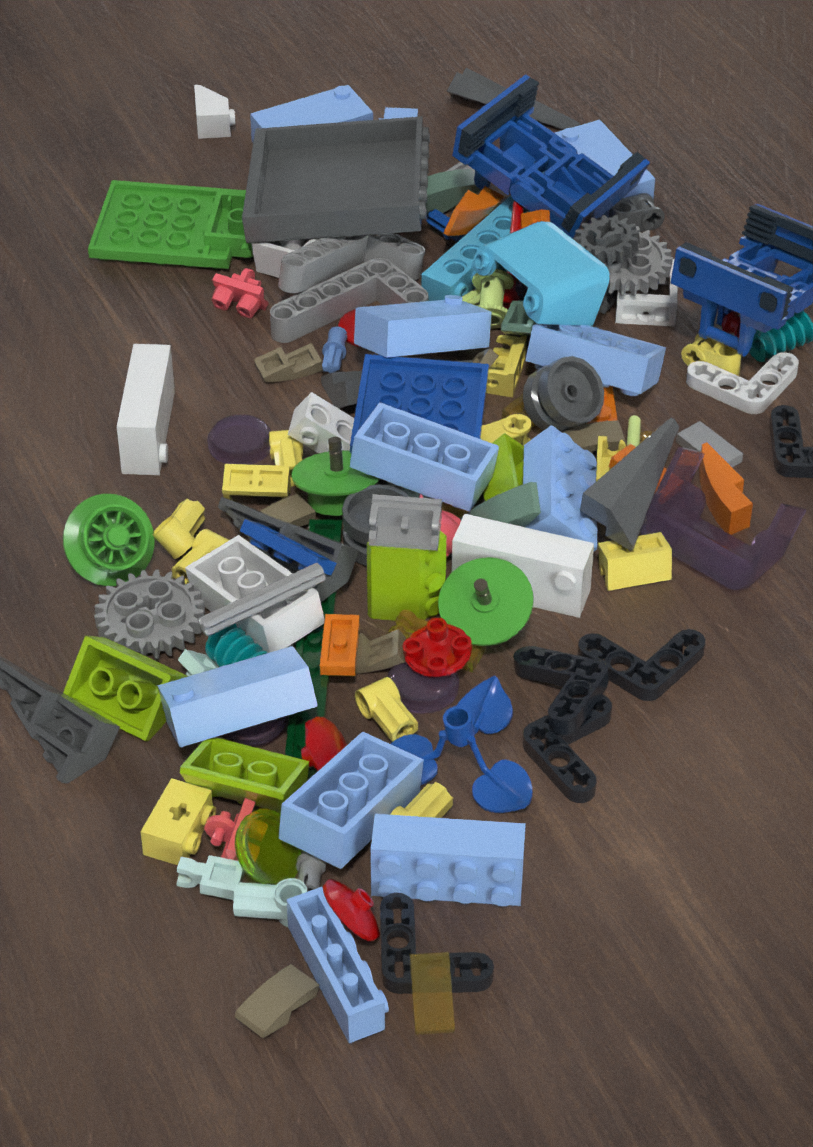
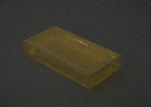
(432, 993)

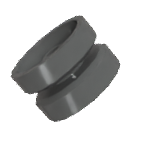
(563, 394)
(356, 517)

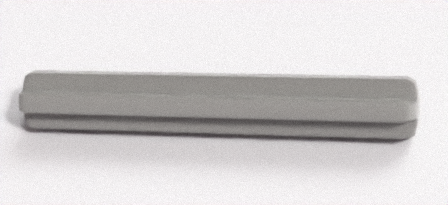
(261, 599)

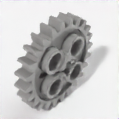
(646, 268)
(150, 613)

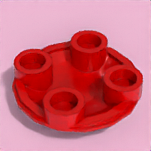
(437, 649)
(322, 742)

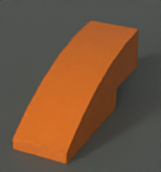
(472, 211)
(724, 492)

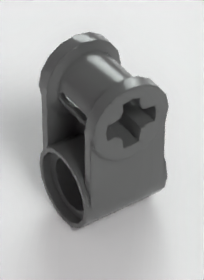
(639, 212)

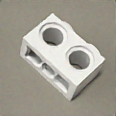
(317, 421)

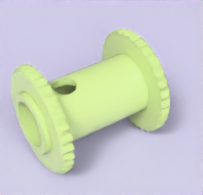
(492, 294)

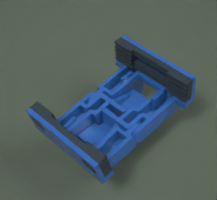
(571, 183)
(748, 279)

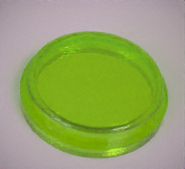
(261, 851)

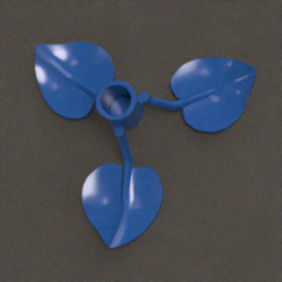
(483, 709)

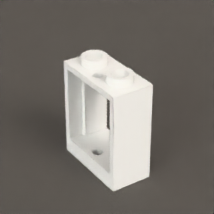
(660, 307)

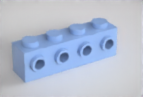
(336, 965)

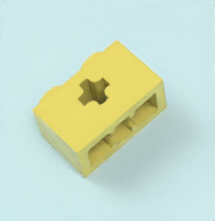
(177, 822)

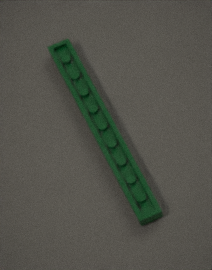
(309, 649)

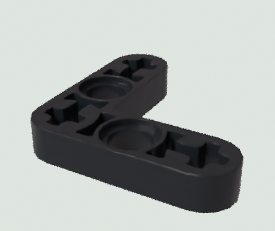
(801, 457)
(582, 677)
(646, 679)
(558, 747)
(465, 961)

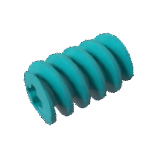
(794, 333)
(232, 646)

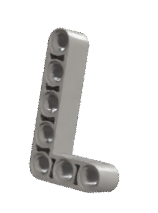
(334, 255)
(333, 298)

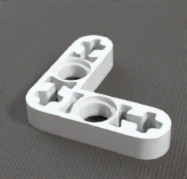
(708, 379)

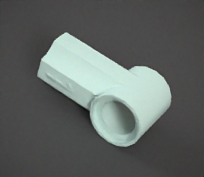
(266, 899)

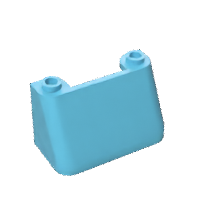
(560, 274)

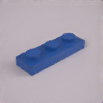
(284, 547)

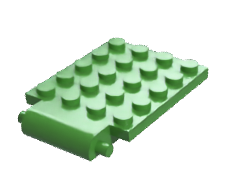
(171, 225)

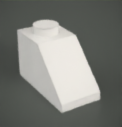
(212, 114)

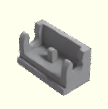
(405, 522)

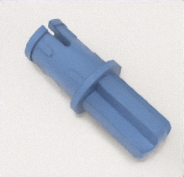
(334, 349)

